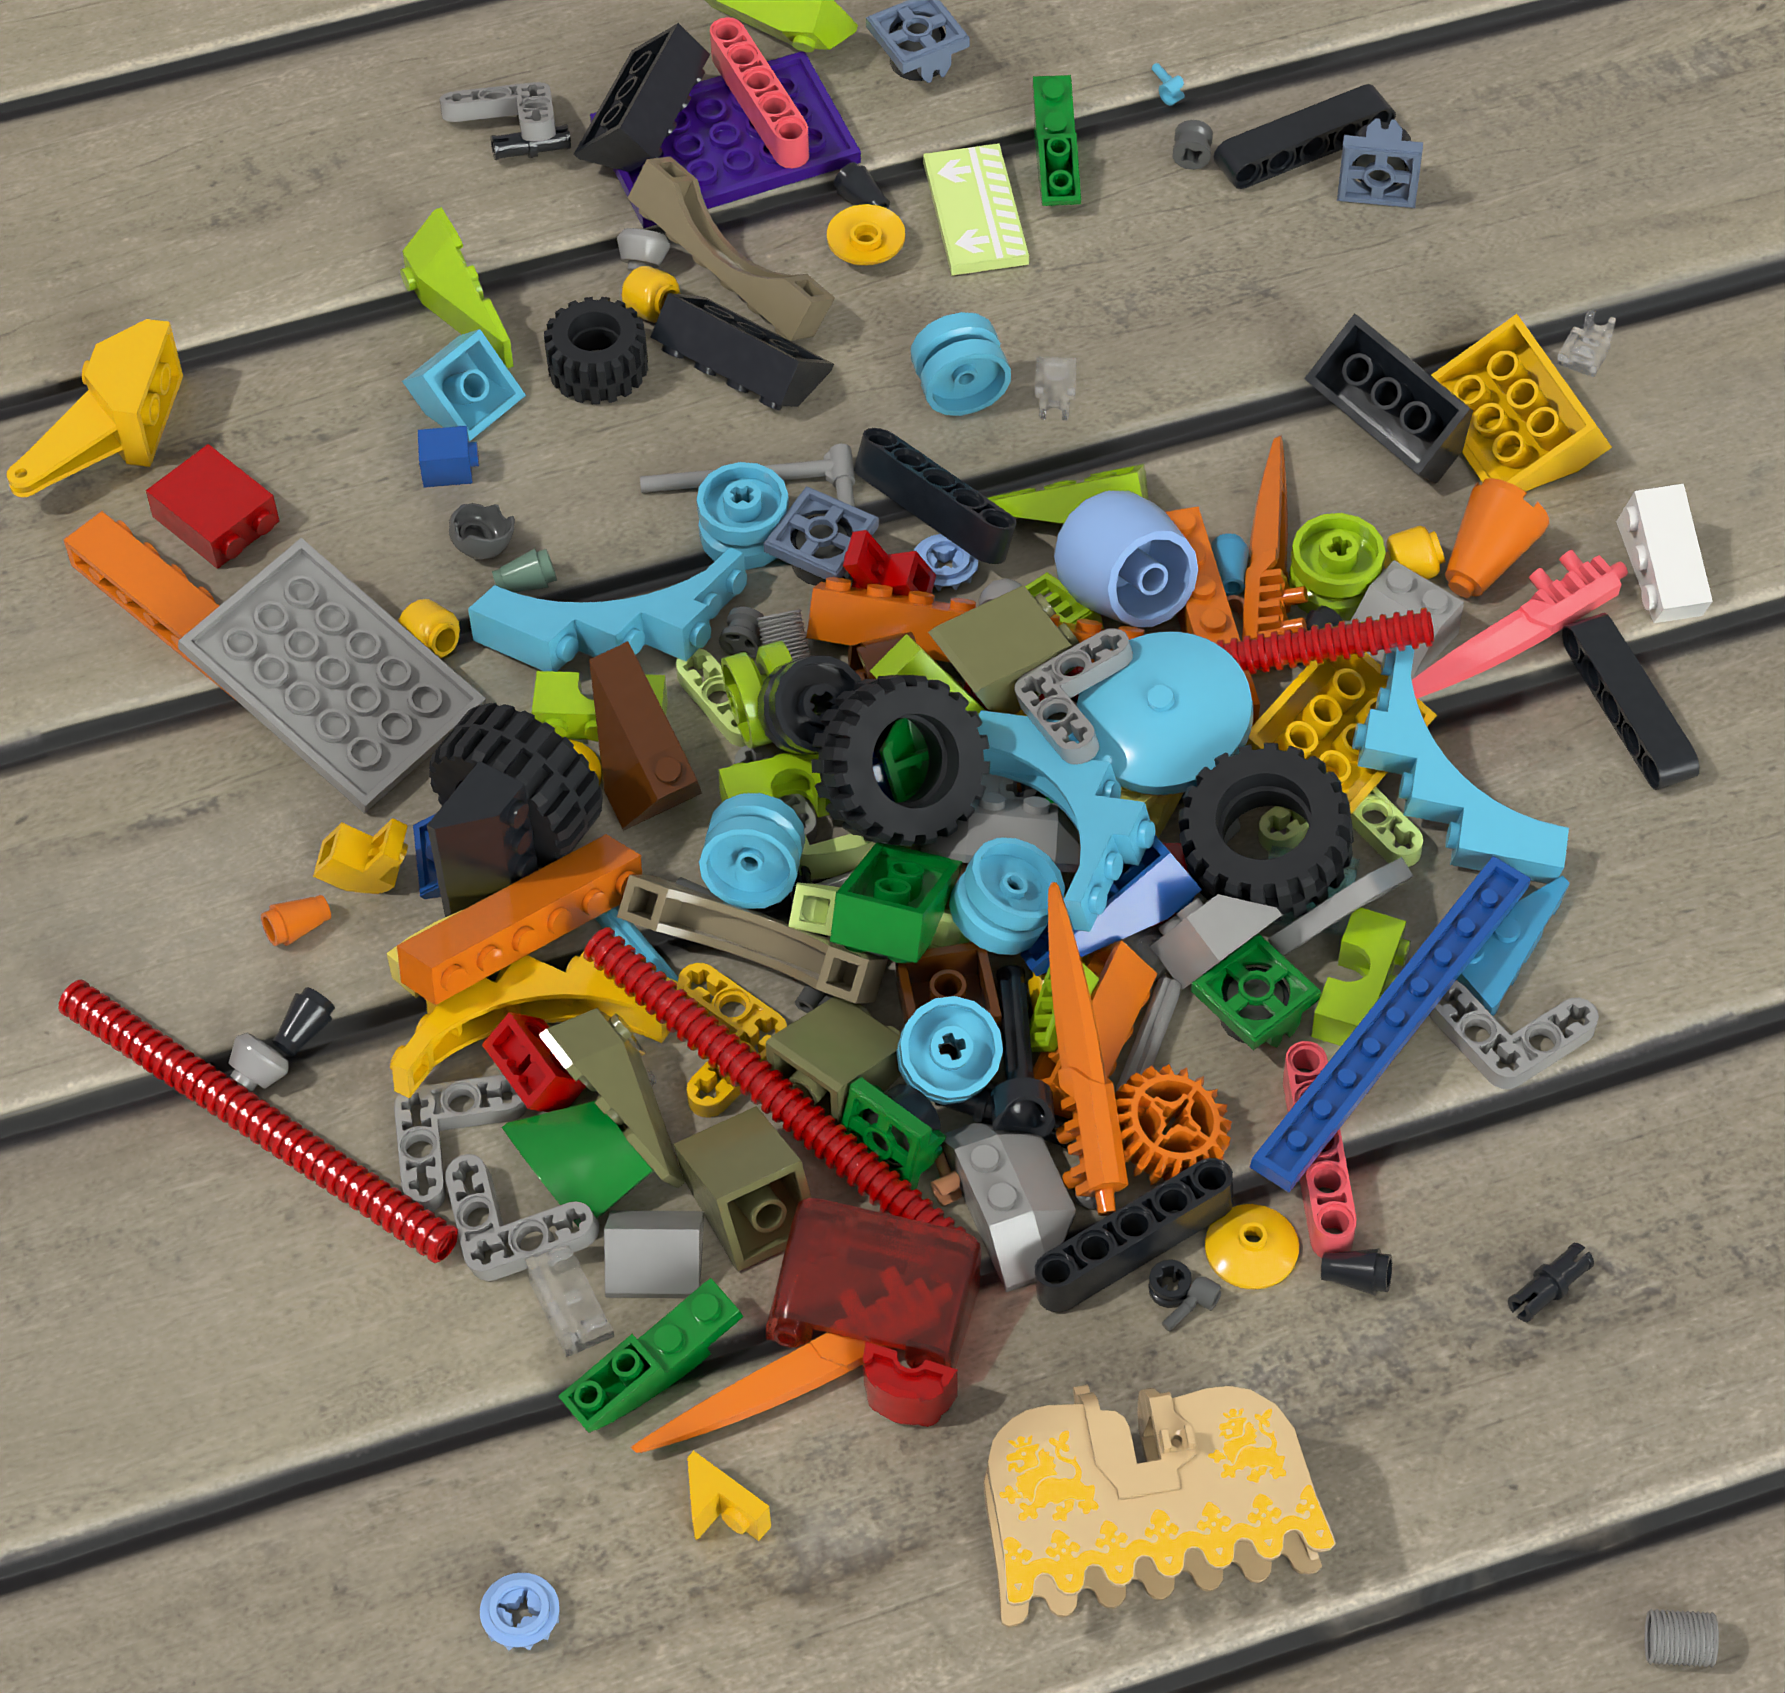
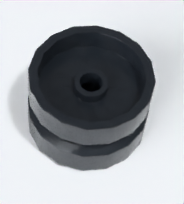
(786, 698)

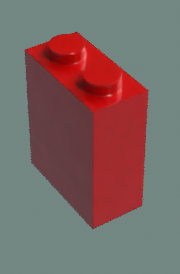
(213, 506)

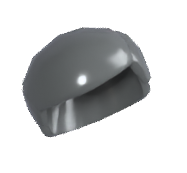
(480, 530)

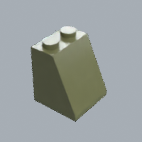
(1002, 643)
(833, 1050)
(744, 1184)

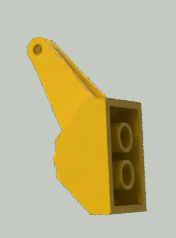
(124, 410)

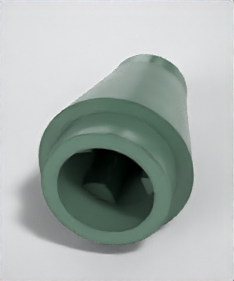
(526, 572)

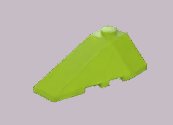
(797, 22)
(449, 287)
(1065, 496)

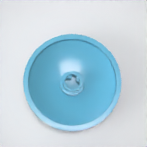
(1169, 712)

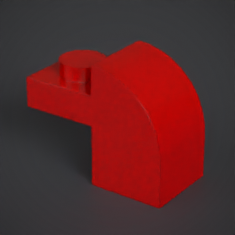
(872, 565)

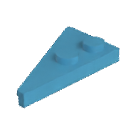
(1511, 945)

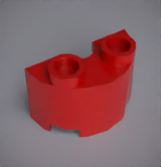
(905, 1393)

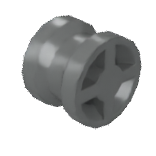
(1192, 144)
(742, 632)

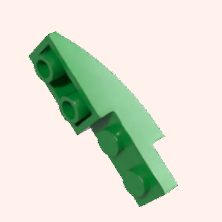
(1056, 141)
(654, 1361)

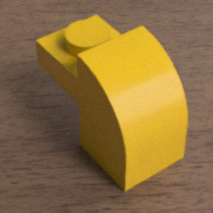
(362, 861)

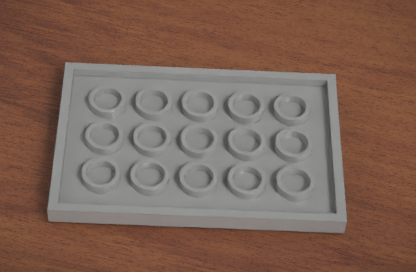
(331, 674)

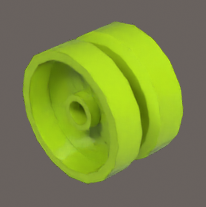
(1336, 562)
(743, 684)

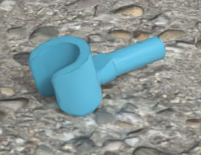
(1170, 89)

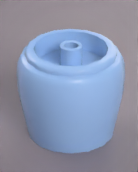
(1125, 559)

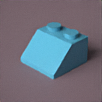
(465, 385)

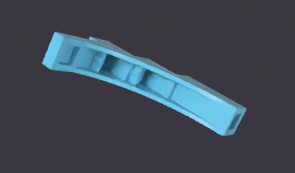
(553, 631)
(1434, 790)
(1108, 827)

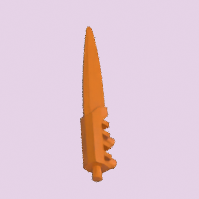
(1266, 577)
(1082, 1071)
(766, 1388)

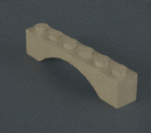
(675, 203)
(757, 937)

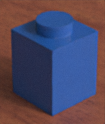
(446, 456)

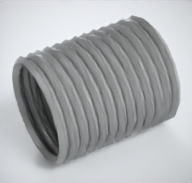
(786, 628)
(1681, 1638)

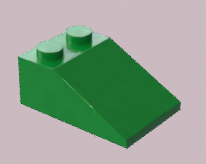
(893, 902)

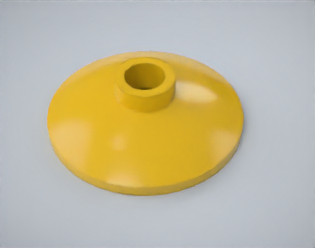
(865, 234)
(1252, 1263)

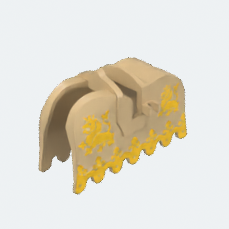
(1213, 1491)

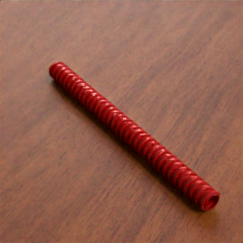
(1320, 643)
(759, 1080)
(259, 1121)

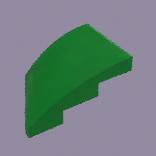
(579, 1156)

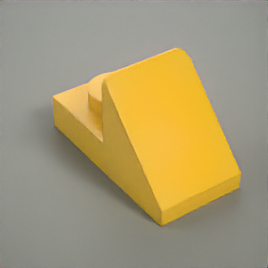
(717, 1494)

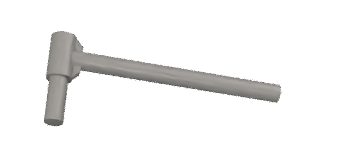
(836, 468)

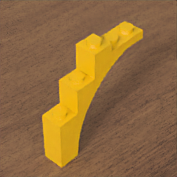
(522, 988)

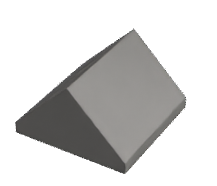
(653, 1253)

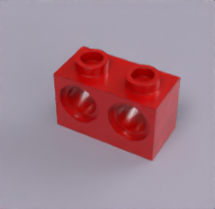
(530, 1064)

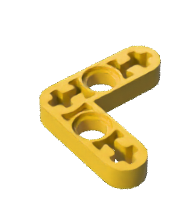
(747, 1026)

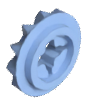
(941, 549)
(508, 1594)

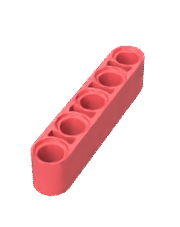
(759, 92)
(1328, 1169)

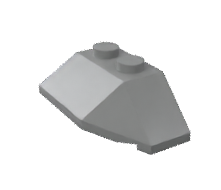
(1028, 820)
(1011, 1196)

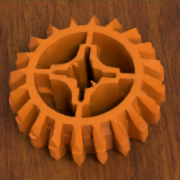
(1149, 1104)

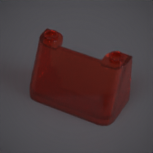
(875, 1282)

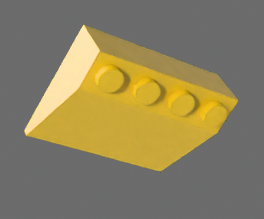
(1524, 413)
(1321, 717)

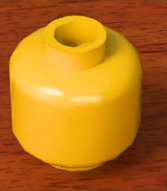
(647, 290)
(1416, 551)
(432, 626)

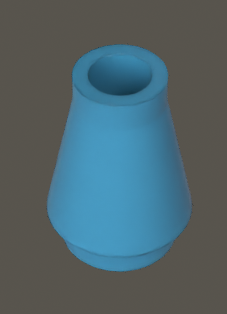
(1231, 559)

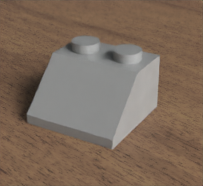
(1403, 590)
(1209, 933)

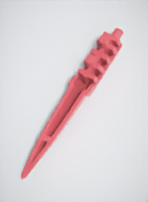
(1546, 613)

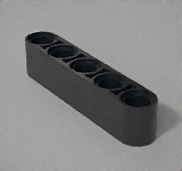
(1299, 136)
(935, 496)
(1630, 701)
(1126, 1253)

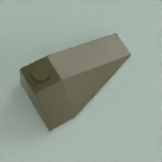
(606, 1061)

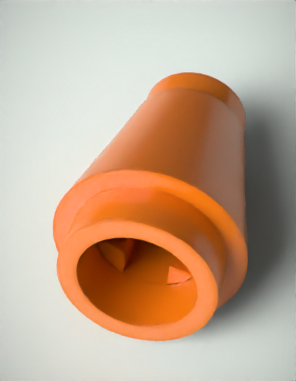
(293, 919)

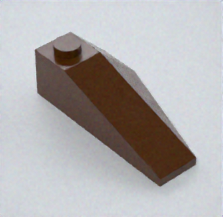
(637, 746)

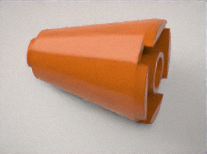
(1492, 536)

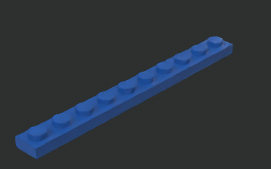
(1389, 1025)

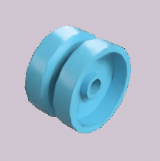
(960, 364)
(740, 510)
(752, 850)
(1004, 895)
(954, 1023)

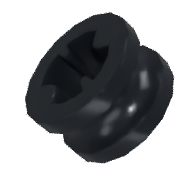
(1173, 1269)

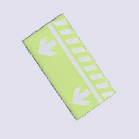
(975, 209)

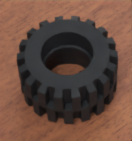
(600, 327)

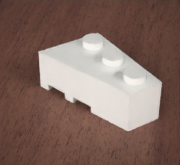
(1665, 553)

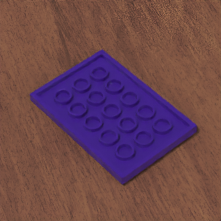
(728, 155)

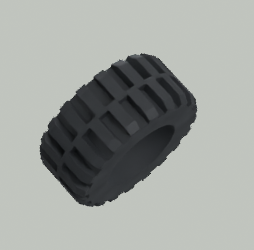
(952, 771)
(557, 780)
(1256, 781)

